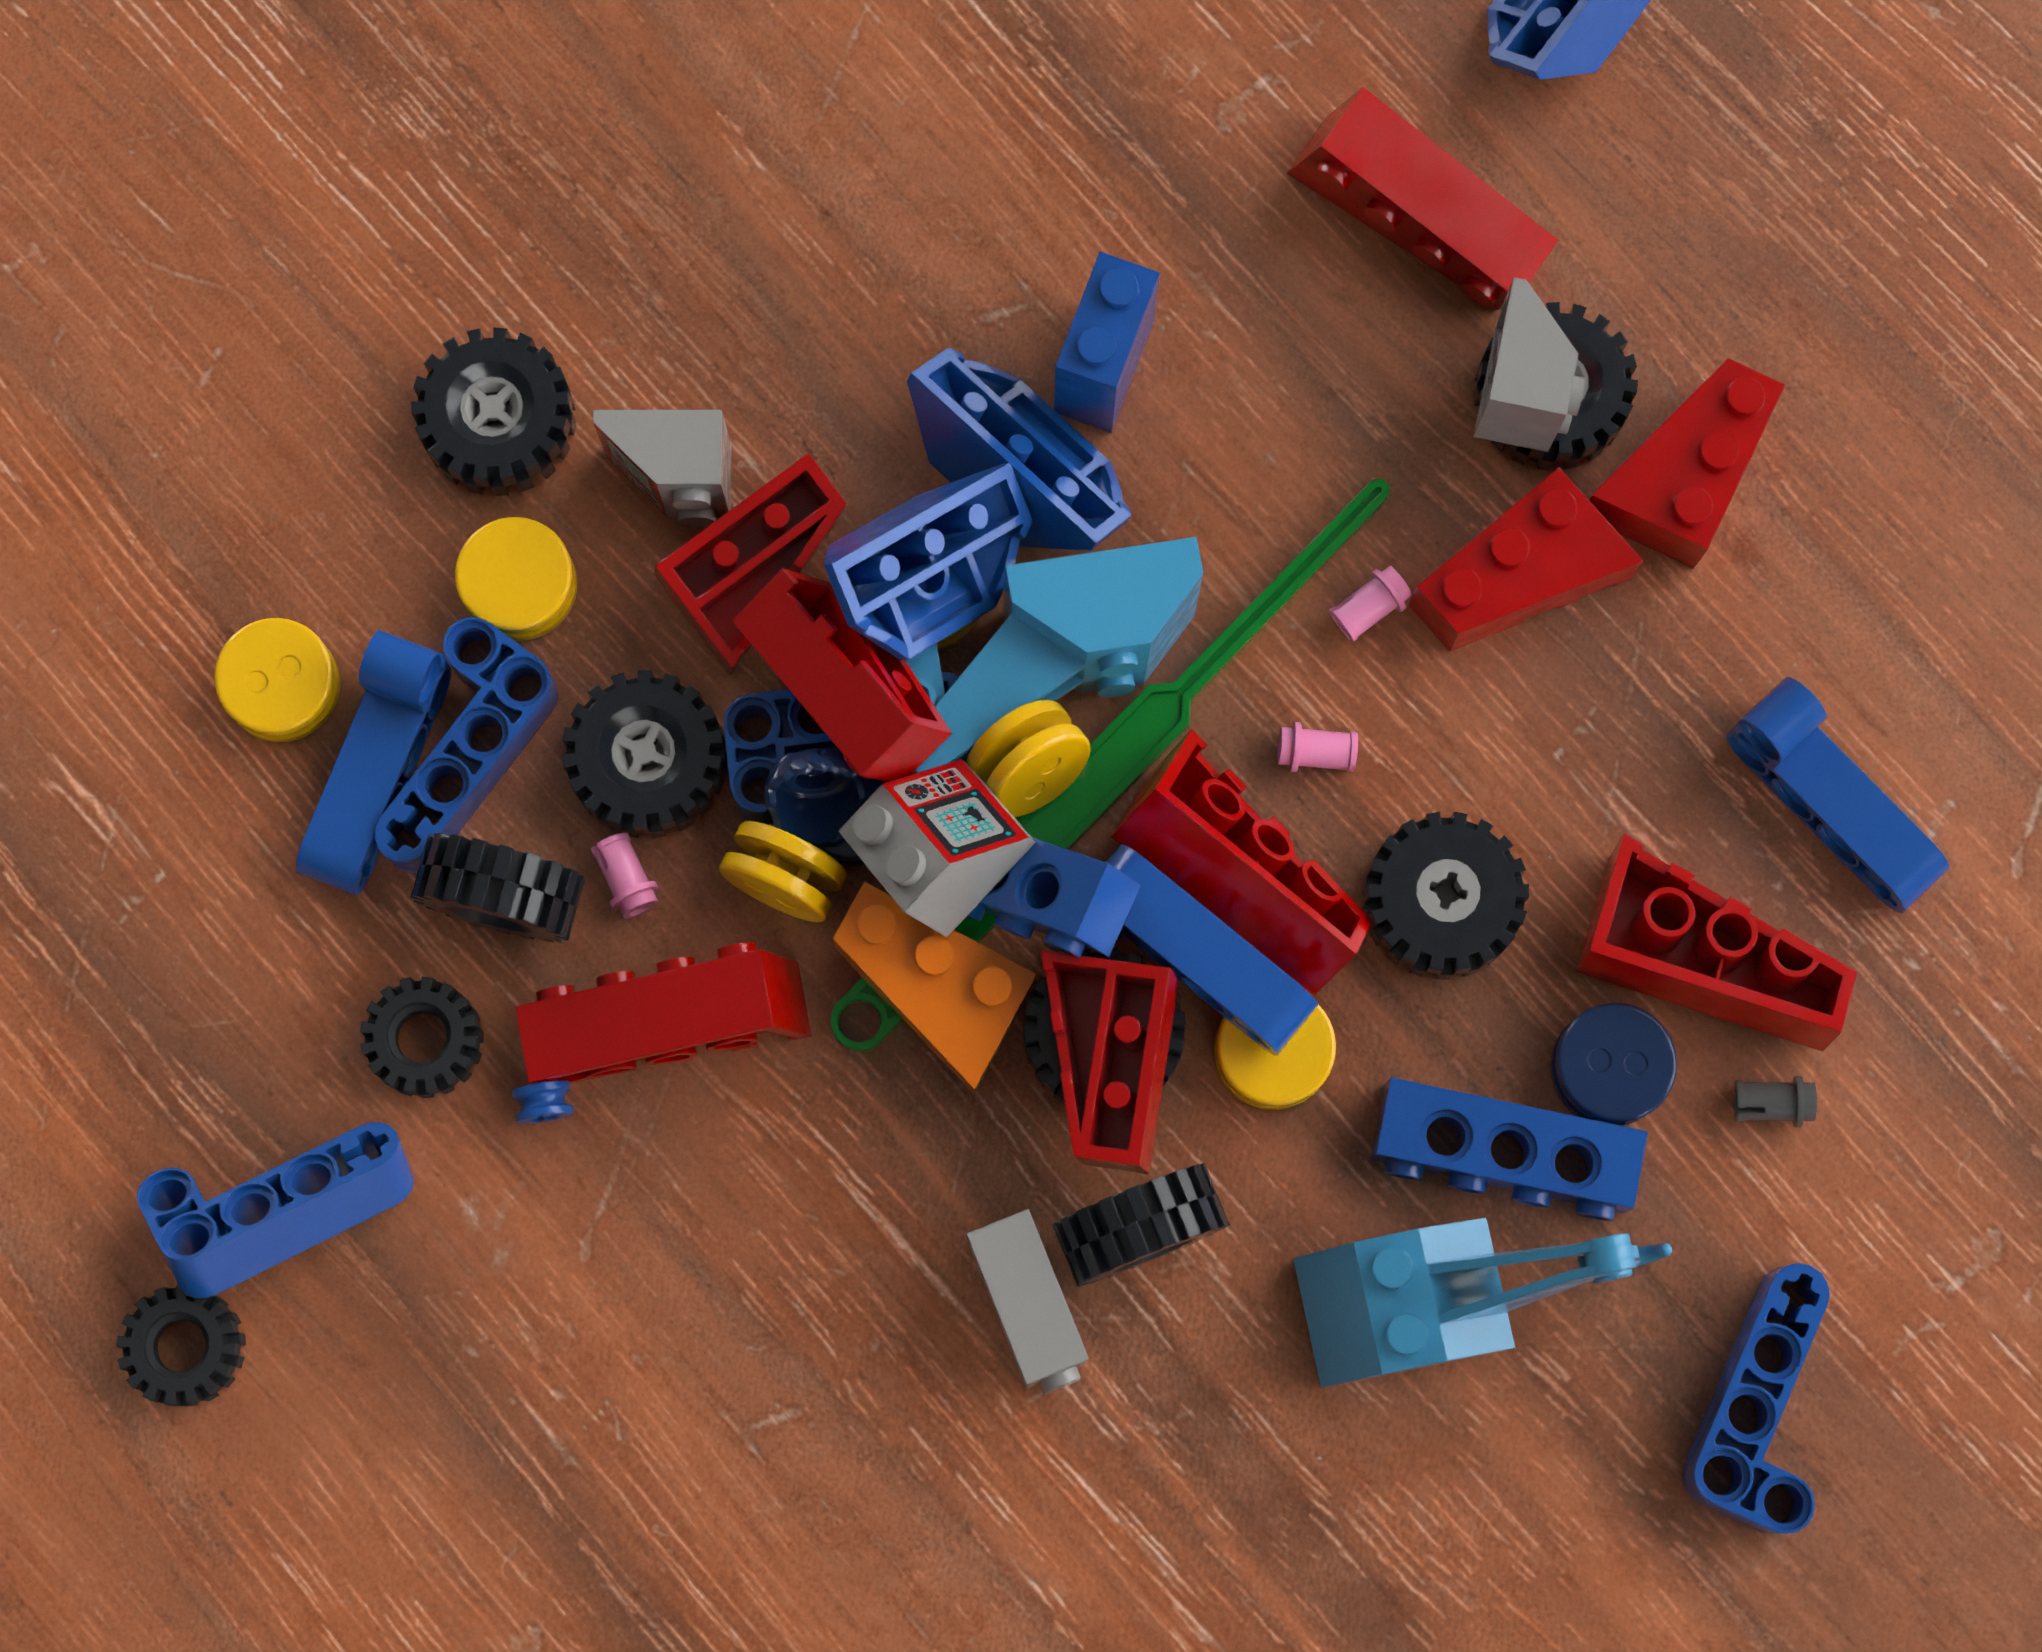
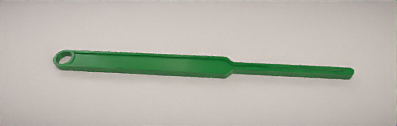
(1146, 731)

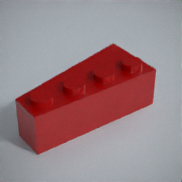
(1421, 199)
(1242, 867)
(1709, 954)
(662, 1014)

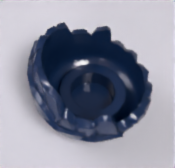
(813, 794)

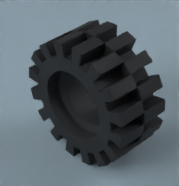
(394, 1010)
(141, 1347)

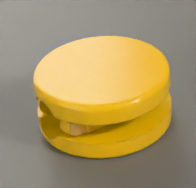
(516, 577)
(277, 680)
(1030, 756)
(783, 871)
(1280, 1079)

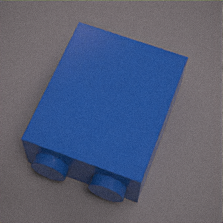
(1105, 341)

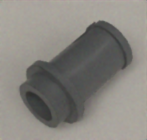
(1775, 1101)

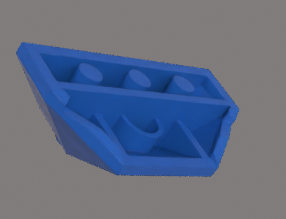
(1557, 35)
(986, 418)
(930, 561)

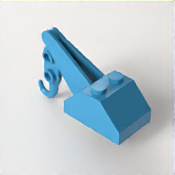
(1068, 626)
(1433, 1295)

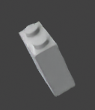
(1028, 1302)

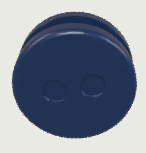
(1613, 1064)

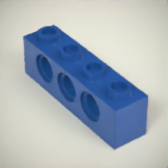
(1063, 896)
(1609, 1150)

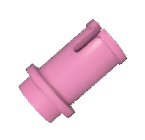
(1371, 603)
(1316, 748)
(625, 876)

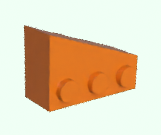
(942, 986)

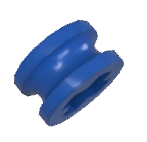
(542, 1102)

